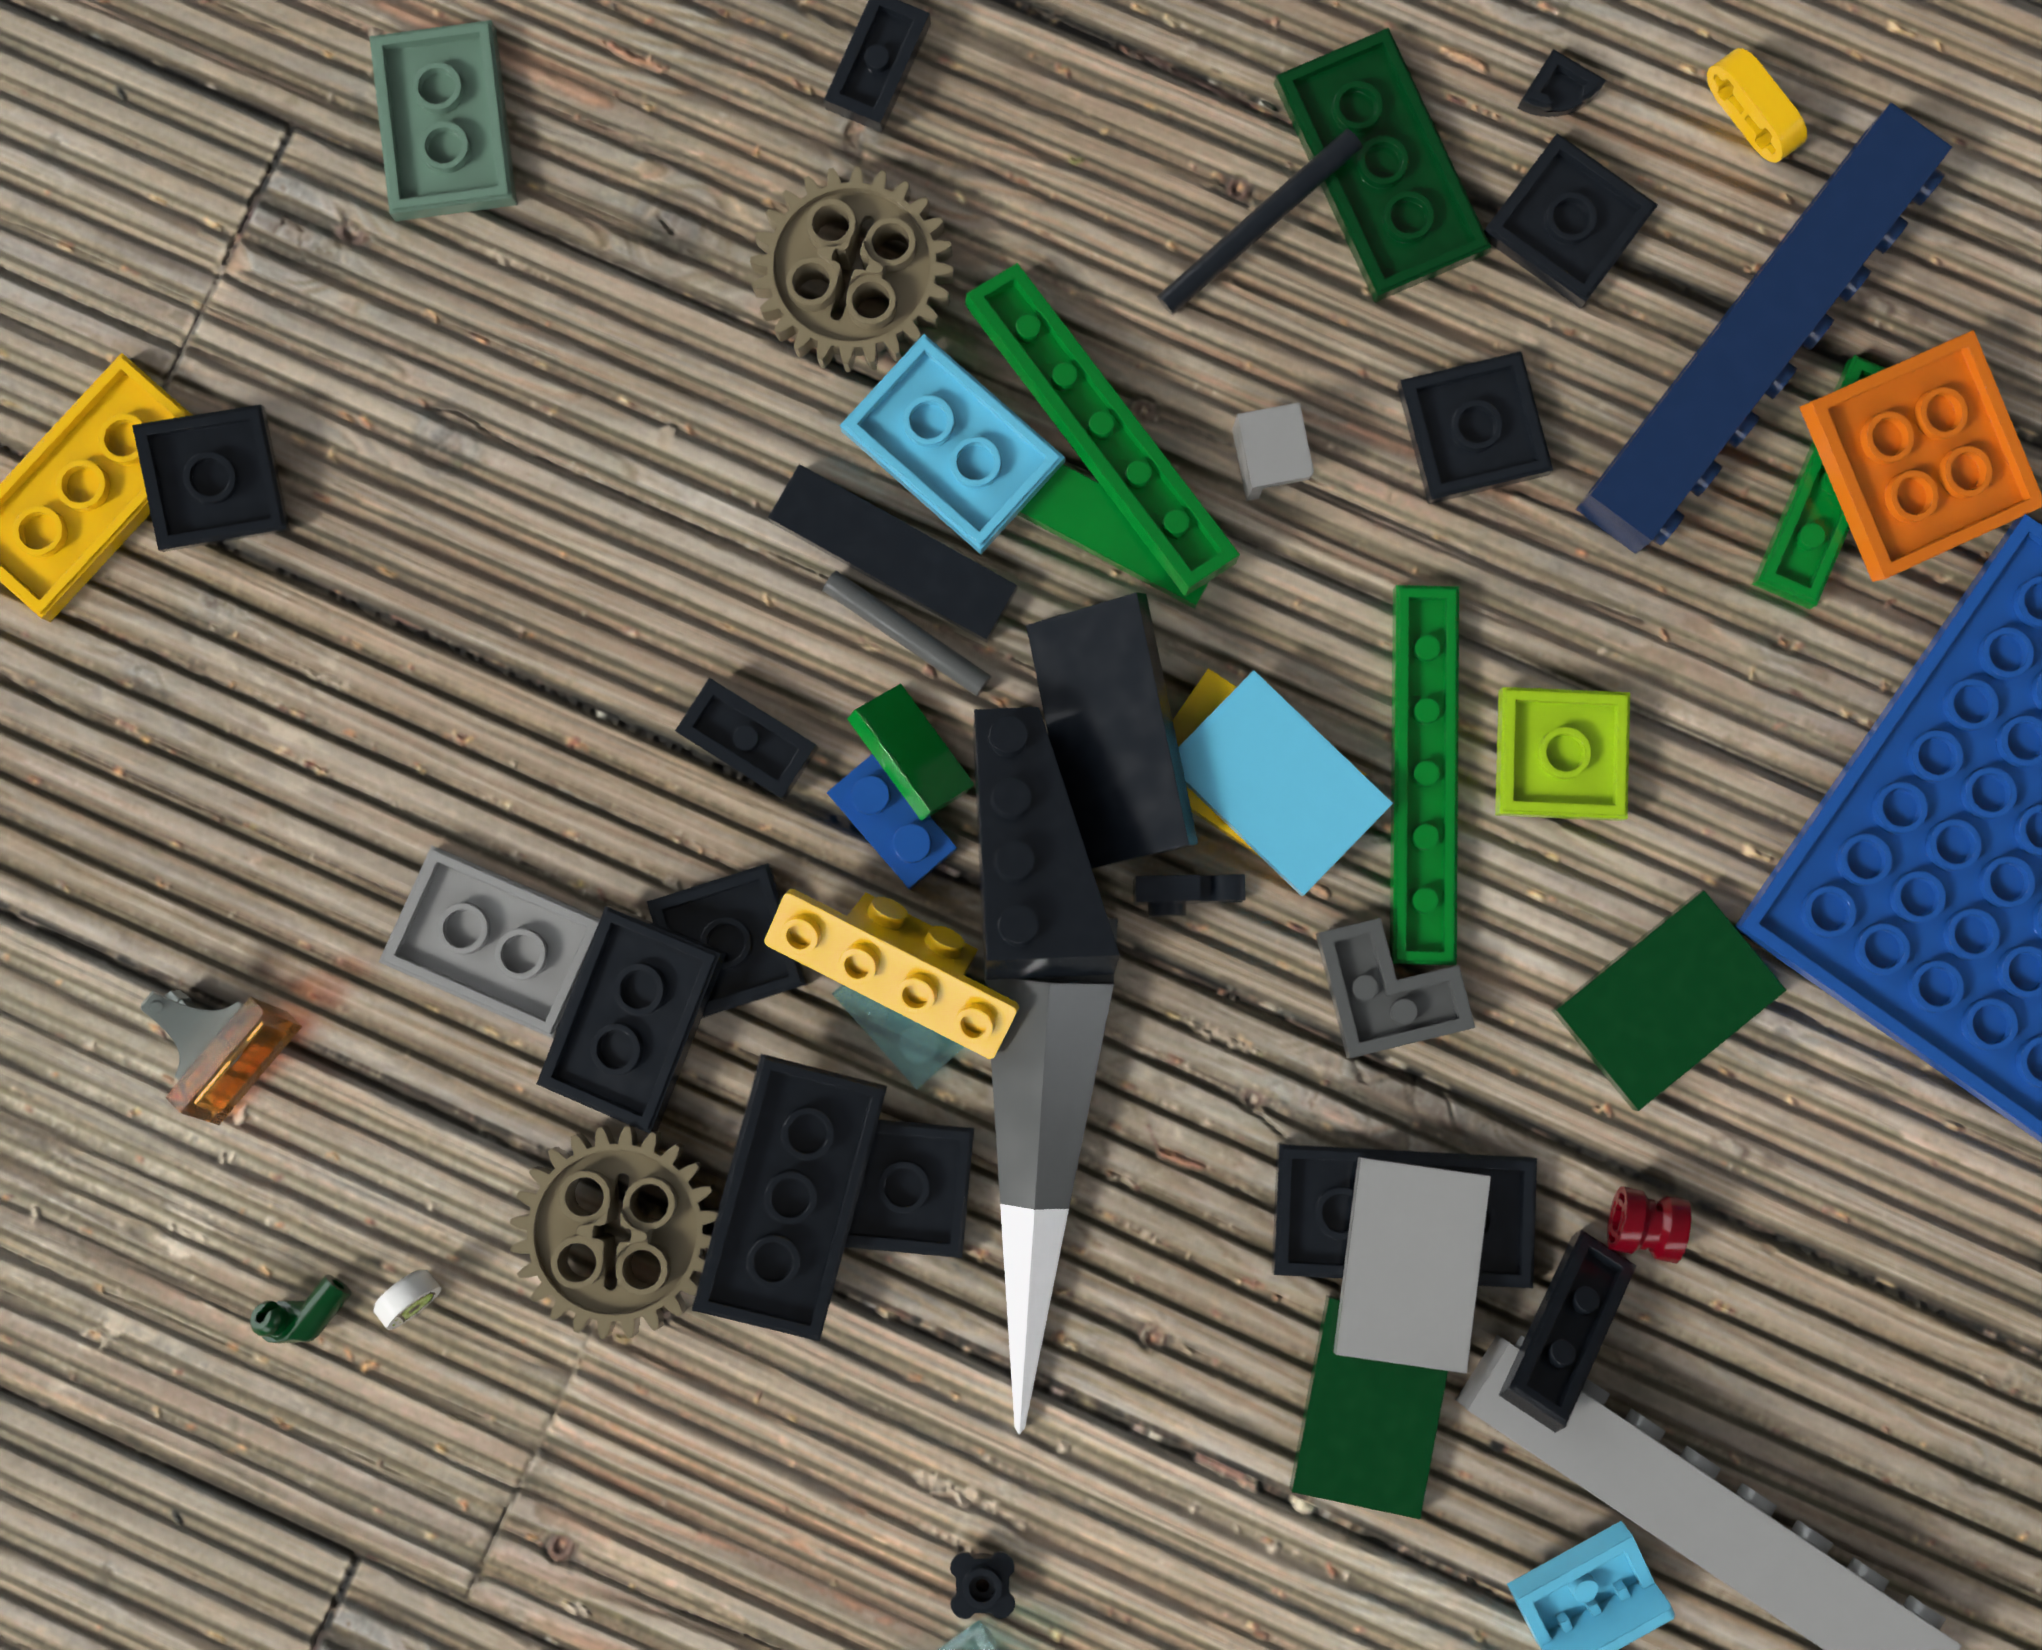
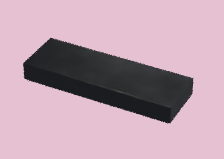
(1567, 1331)

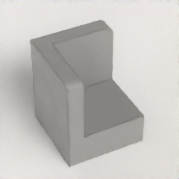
(1271, 448)

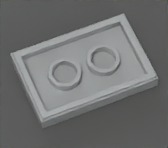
(491, 941)
(1412, 1265)

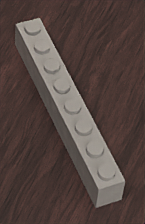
(1706, 1521)

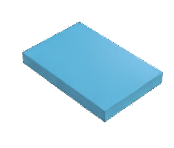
(952, 443)
(1279, 783)

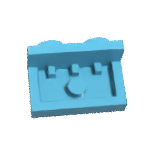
(1592, 1595)

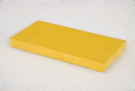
(79, 490)

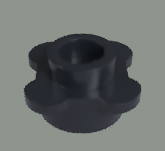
(969, 1570)

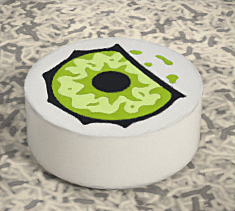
(406, 1298)

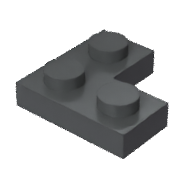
(1374, 1006)

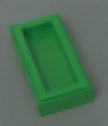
(910, 751)

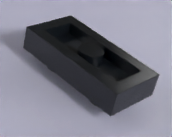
(877, 62)
(746, 738)

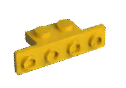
(897, 964)

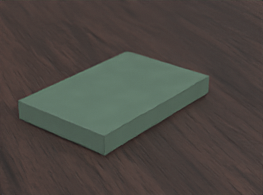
(443, 120)

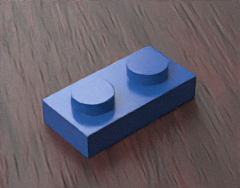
(890, 824)

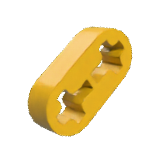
(1757, 105)

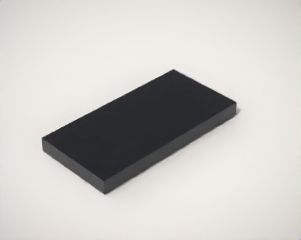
(1113, 729)
(789, 1197)
(1316, 1202)

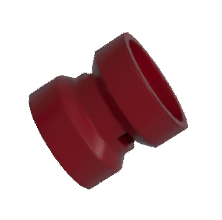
(1644, 1224)

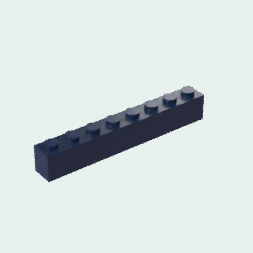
(1764, 329)

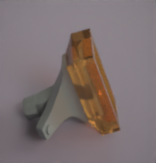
(219, 1049)

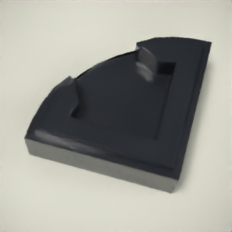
(1560, 88)

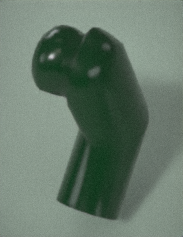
(300, 1320)

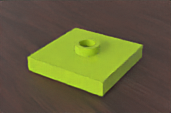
(1562, 754)

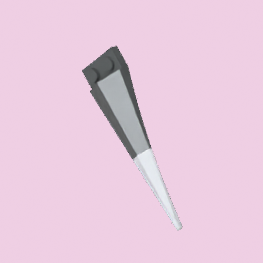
(1041, 1112)

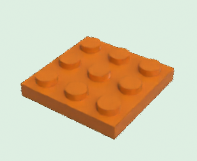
(1922, 456)

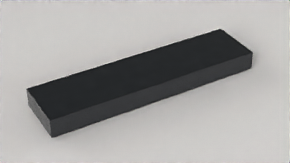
(893, 553)

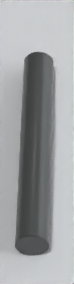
(906, 633)

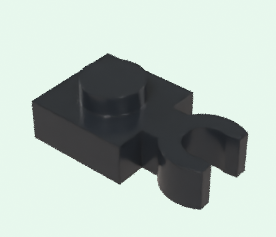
(1170, 893)

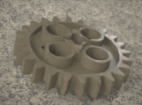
(799, 255)
(559, 1222)

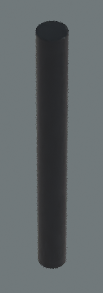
(1260, 221)

